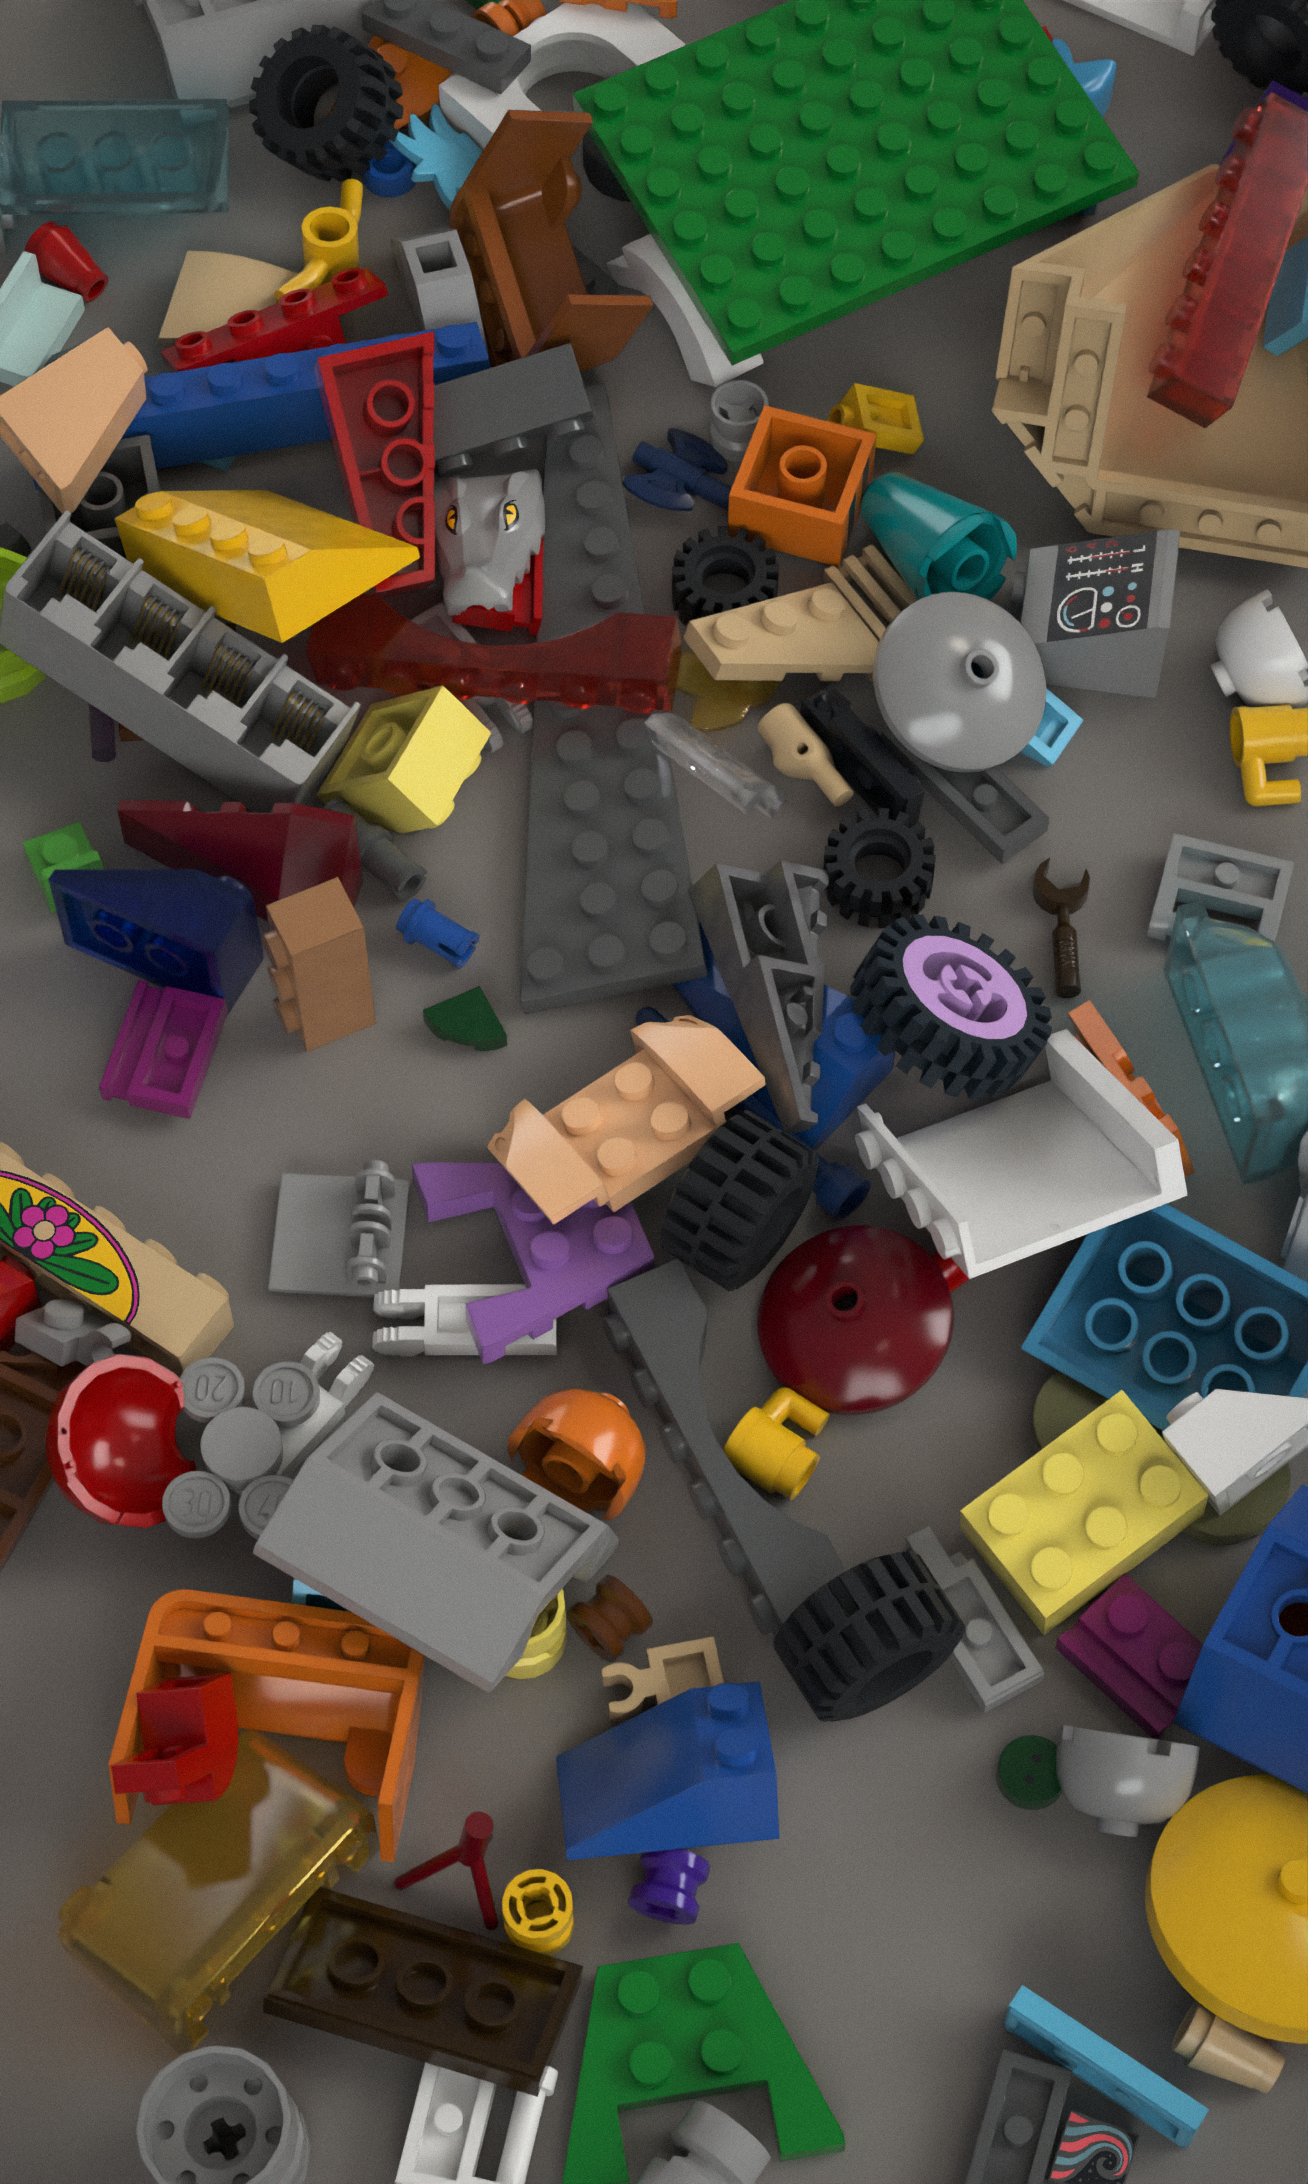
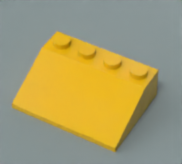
(257, 555)

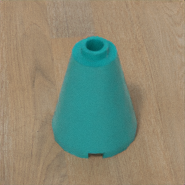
(937, 538)

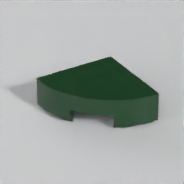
(466, 1021)

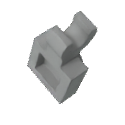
(69, 1333)

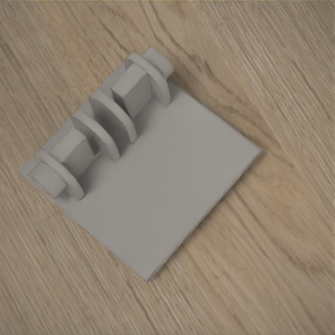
(340, 1233)

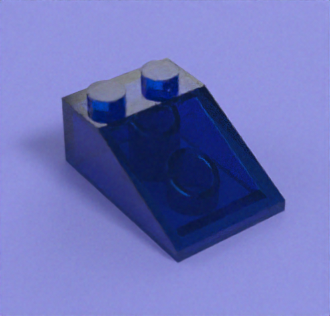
(163, 926)

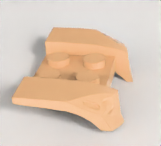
(630, 1122)

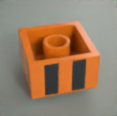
(802, 485)

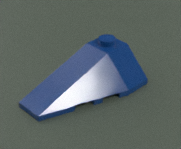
(846, 1055)

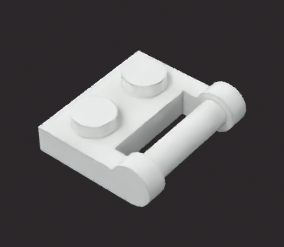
(451, 2128)

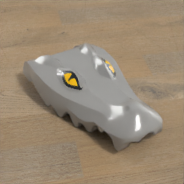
(486, 537)

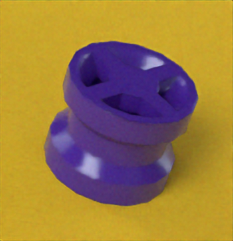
(669, 1885)

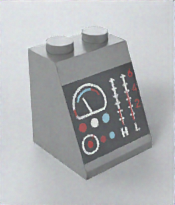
(1101, 610)

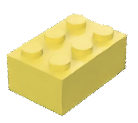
(1083, 1512)

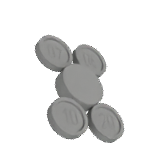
(238, 1444)

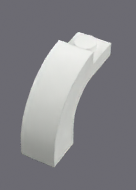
(647, 270)

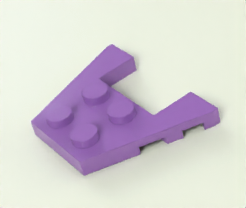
(558, 1262)

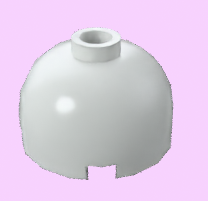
(1260, 656)

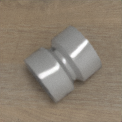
(708, 2151)

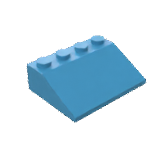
(1173, 1314)

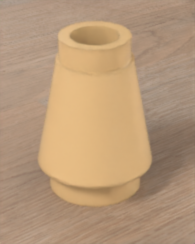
(1226, 2050)

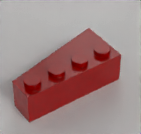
(384, 445)

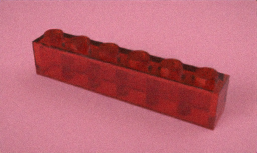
(1235, 263)

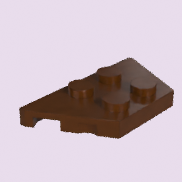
(26, 1397)

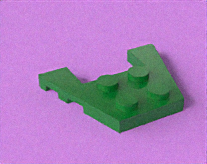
(683, 2033)

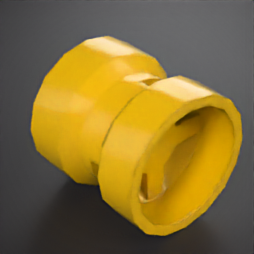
(535, 1924)

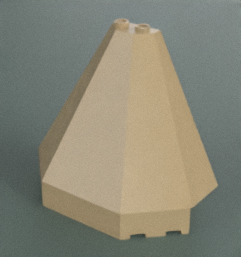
(1079, 378)

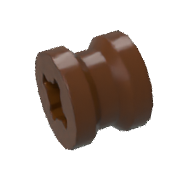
(609, 1618)

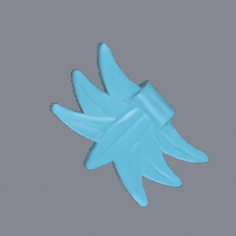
(439, 153)

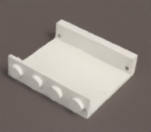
(1029, 1164)

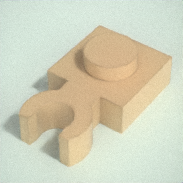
(669, 1673)

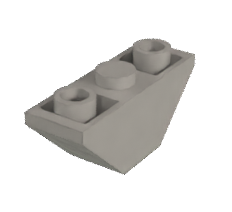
(437, 278)

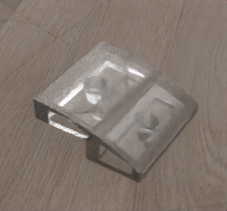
(713, 764)

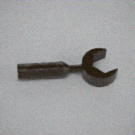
(1064, 936)

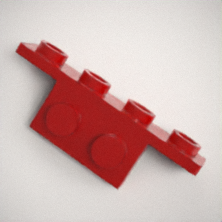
(295, 324)

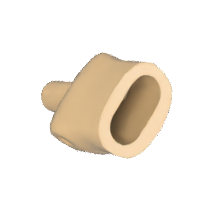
(801, 752)

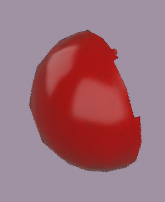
(116, 1440)

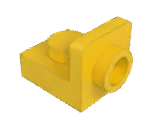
(881, 412)

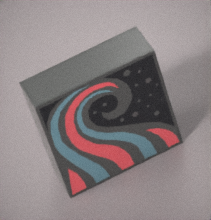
(1092, 2152)

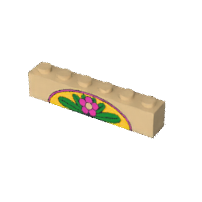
(108, 1271)

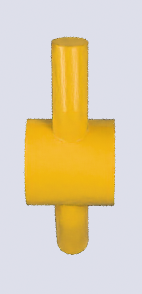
(329, 241)

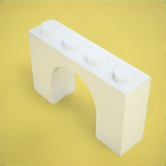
(562, 41)

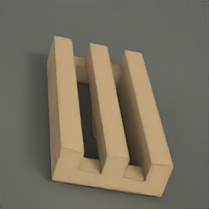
(884, 574)

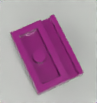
(164, 1049)
(1133, 1654)

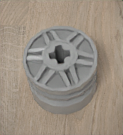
(216, 2096)

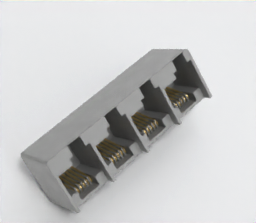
(171, 671)

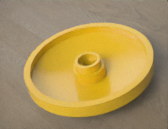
(1234, 1903)

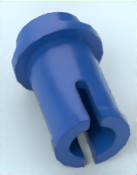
(438, 933)

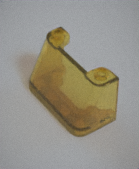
(214, 1888)

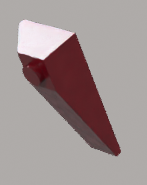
(263, 851)

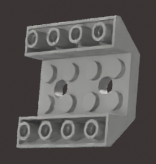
(218, 44)
(431, 1540)

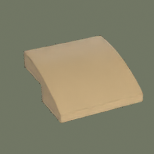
(214, 289)

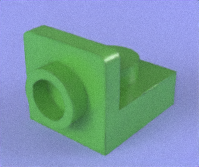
(60, 850)

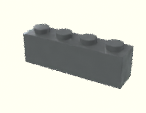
(508, 407)

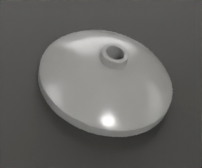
(936, 699)

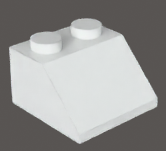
(1236, 1440)

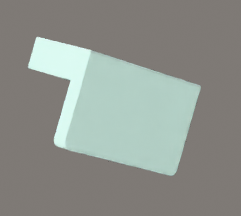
(33, 320)

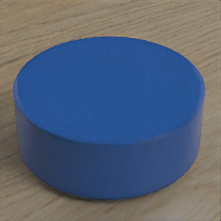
(391, 175)

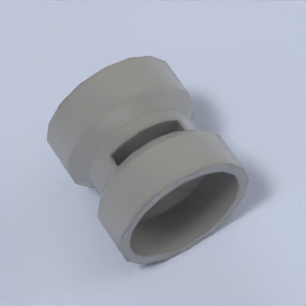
(734, 417)

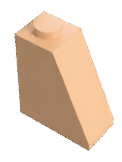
(74, 415)

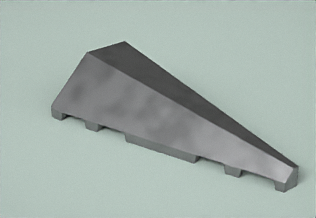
(767, 951)

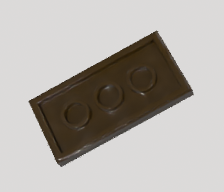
(424, 1990)

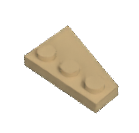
(783, 635)

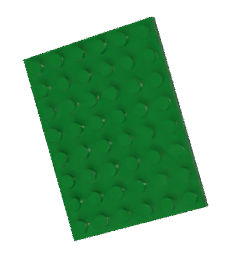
(848, 154)

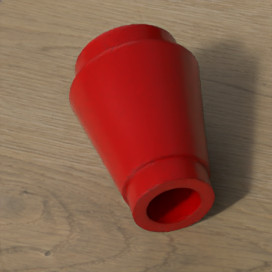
(66, 261)

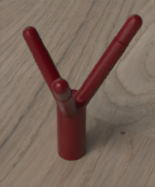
(470, 1853)

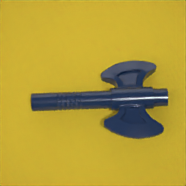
(679, 473)

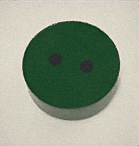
(1028, 1772)

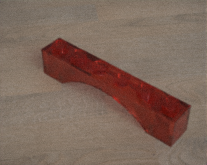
(615, 663)

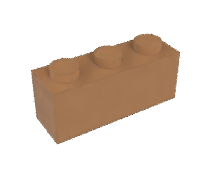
(319, 965)

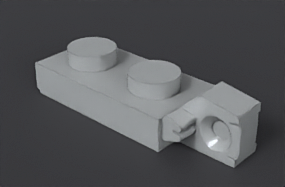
(992, 1651)

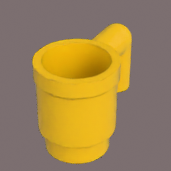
(1268, 737)
(772, 1453)

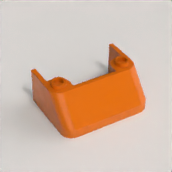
(295, 1676)

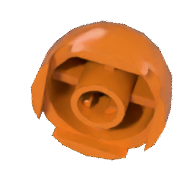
(582, 1449)

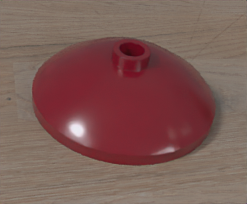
(878, 1348)

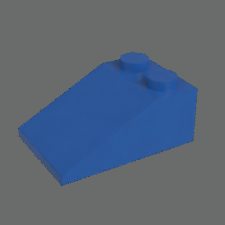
(673, 1777)

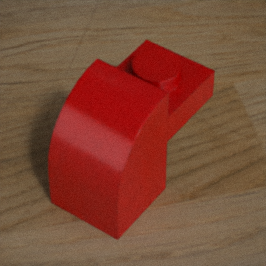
(187, 1741)

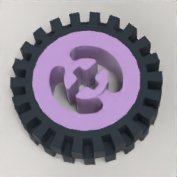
(950, 1007)

